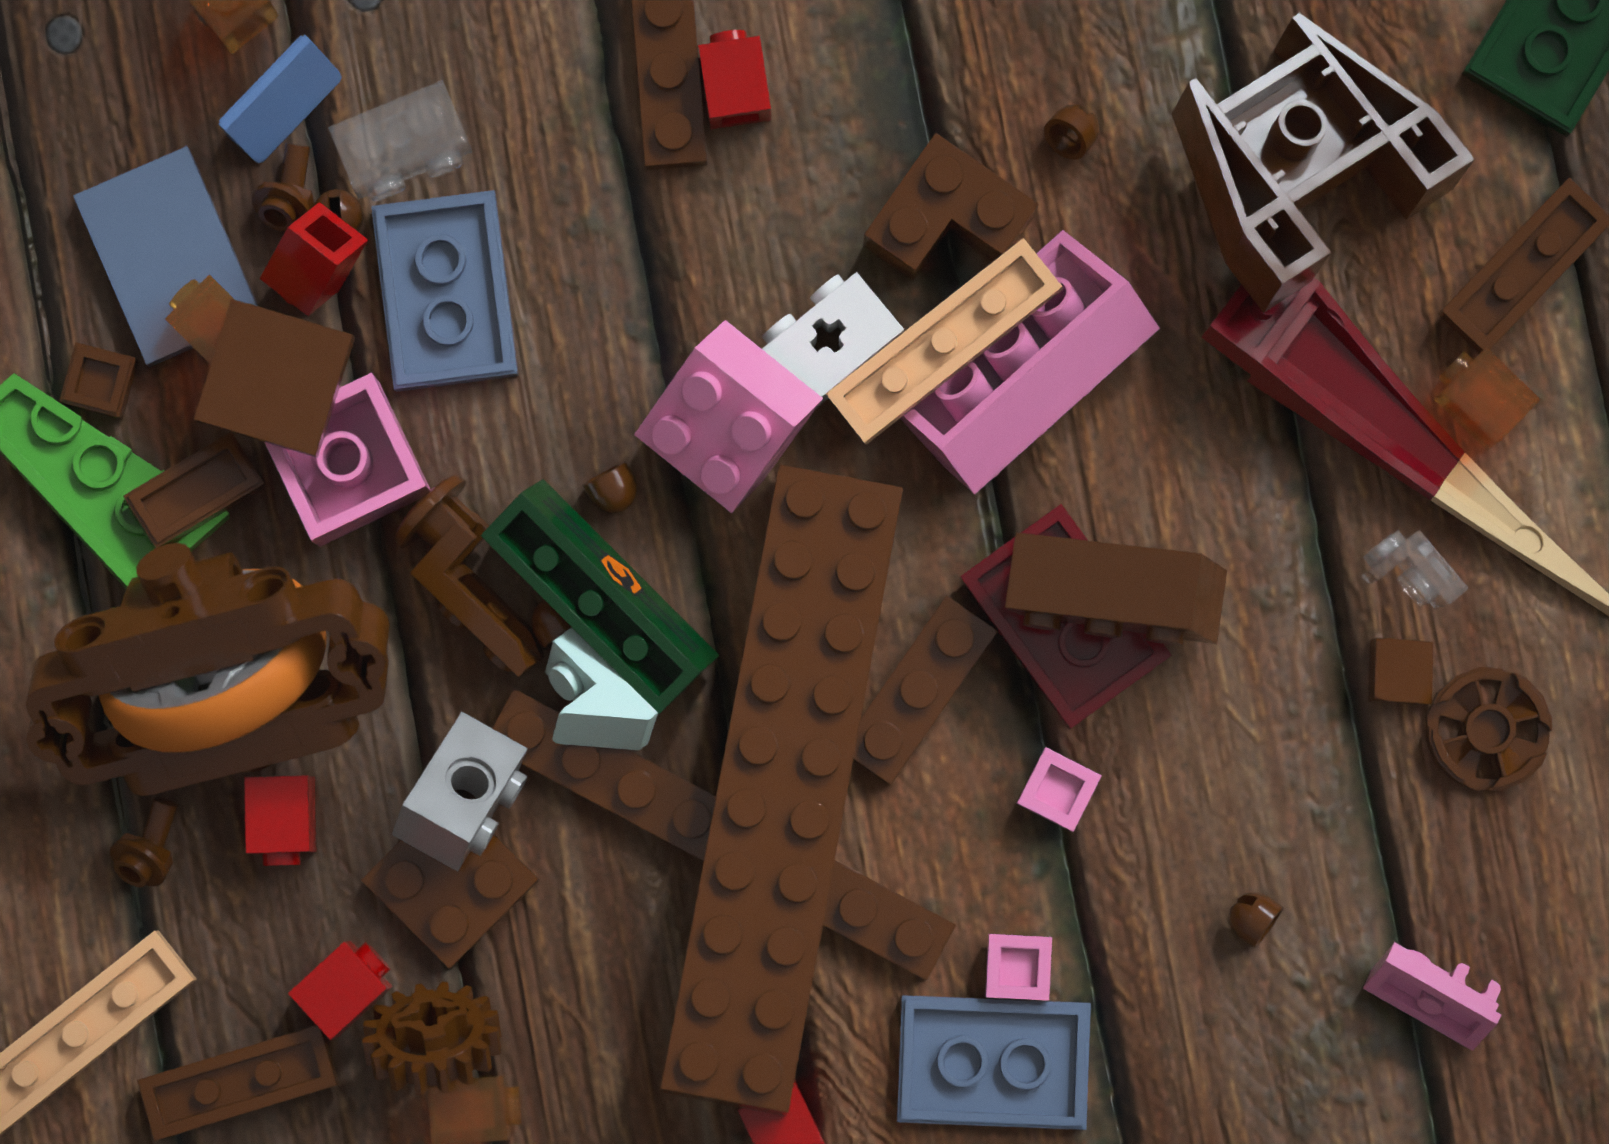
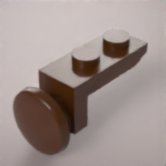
(463, 597)

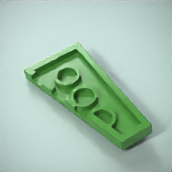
(81, 476)

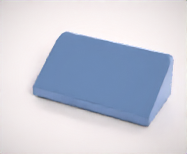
(280, 99)

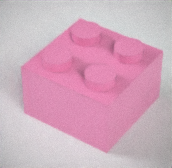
(728, 416)
(360, 469)

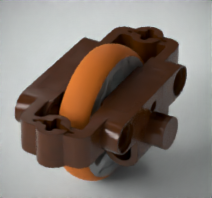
(207, 674)

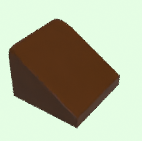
(1400, 671)

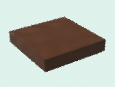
(274, 378)

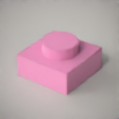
(1058, 789)
(1018, 967)

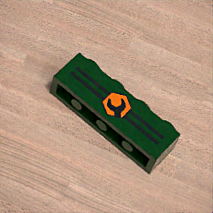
(599, 595)

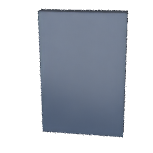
(153, 238)
(444, 291)
(993, 1062)

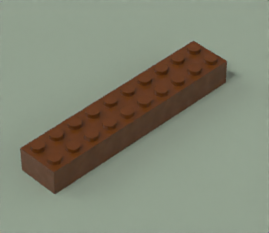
(782, 791)

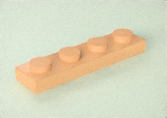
(944, 341)
(88, 1025)

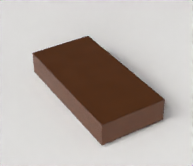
(194, 491)

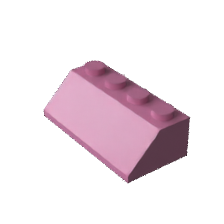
(1036, 370)

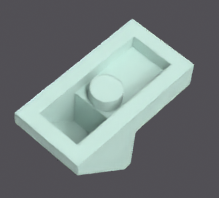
(604, 706)

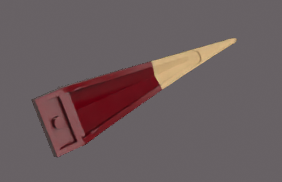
(1330, 375)

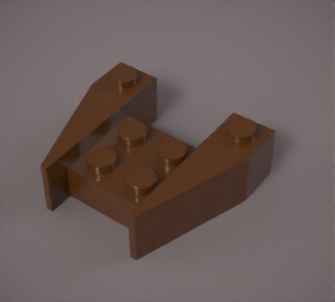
(1299, 138)

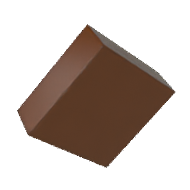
(99, 381)

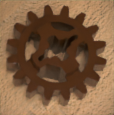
(431, 1038)

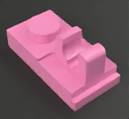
(1434, 995)

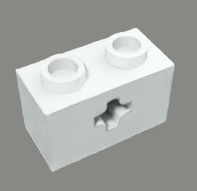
(838, 304)

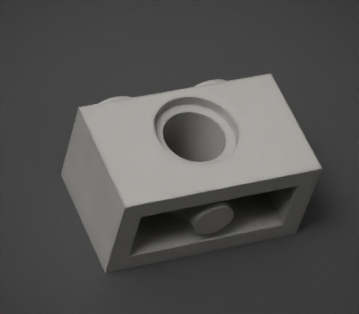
(468, 760)

